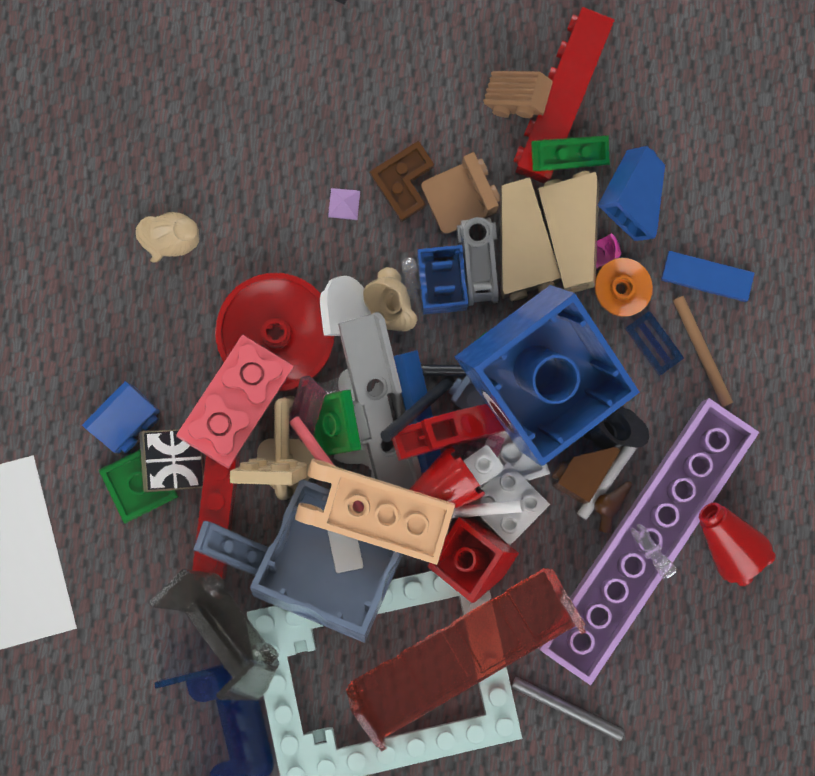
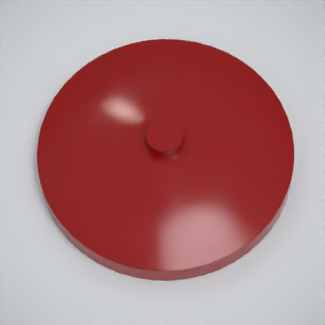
(281, 317)

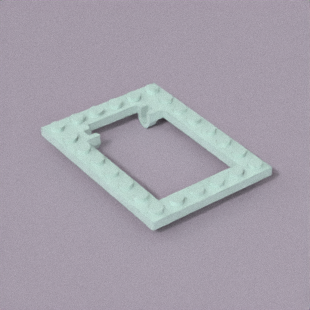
(302, 757)

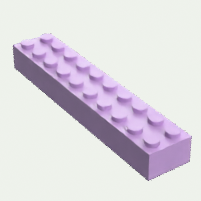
(669, 510)

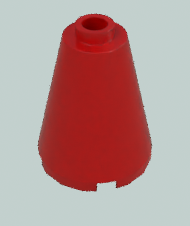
(449, 480)

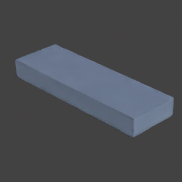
(230, 548)

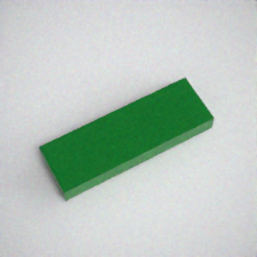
(570, 153)

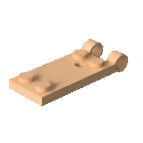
(390, 517)

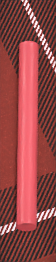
(315, 449)

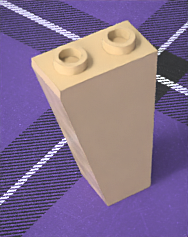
(573, 227)
(524, 243)

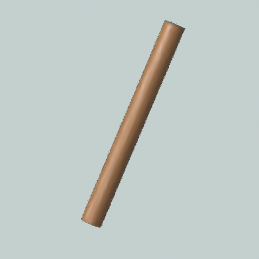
(702, 351)

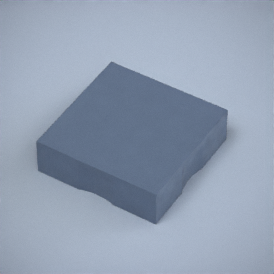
(302, 575)

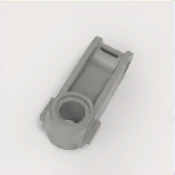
(479, 260)

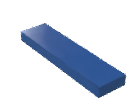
(413, 388)

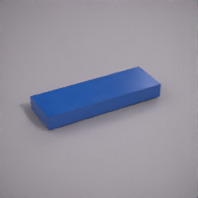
(707, 276)

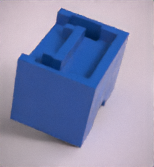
(442, 282)

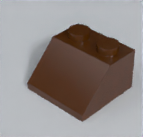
(584, 474)

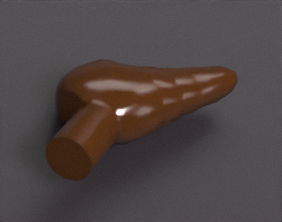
(610, 504)

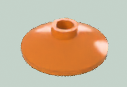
(636, 282)

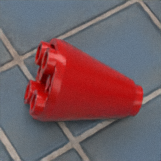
(734, 545)

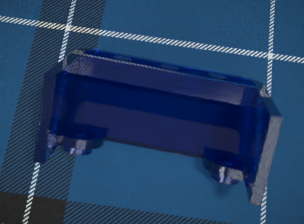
(240, 720)

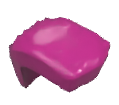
(607, 250)

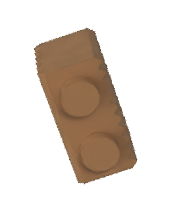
(518, 93)

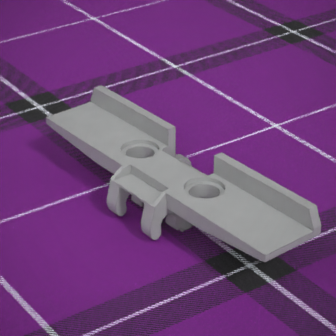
(370, 358)

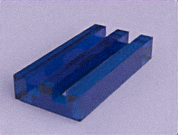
(663, 336)

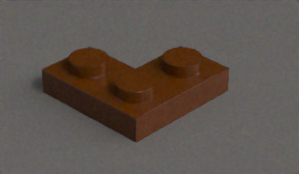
(395, 179)

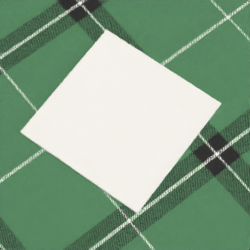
(31, 575)

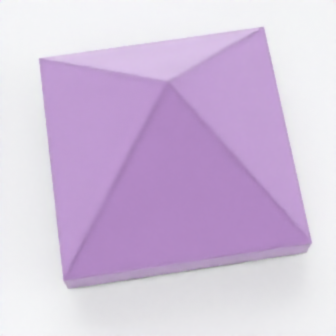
(344, 204)

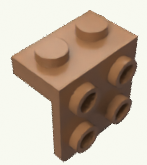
(461, 194)

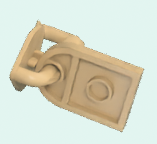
(279, 459)

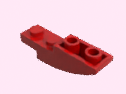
(446, 431)

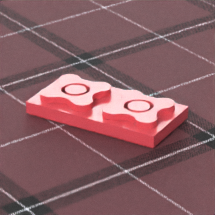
(235, 401)

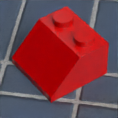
(473, 559)

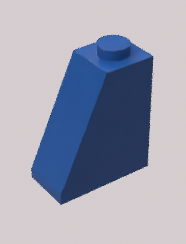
(636, 193)

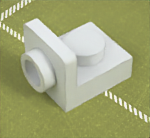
(484, 465)

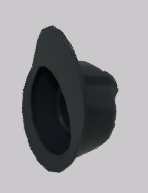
(619, 430)

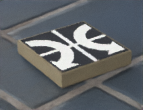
(169, 462)

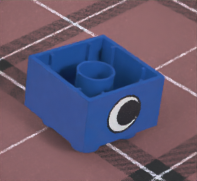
(547, 374)

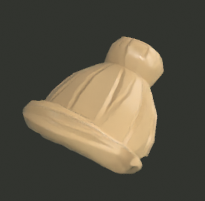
(167, 235)
(391, 300)

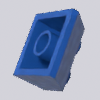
(122, 418)

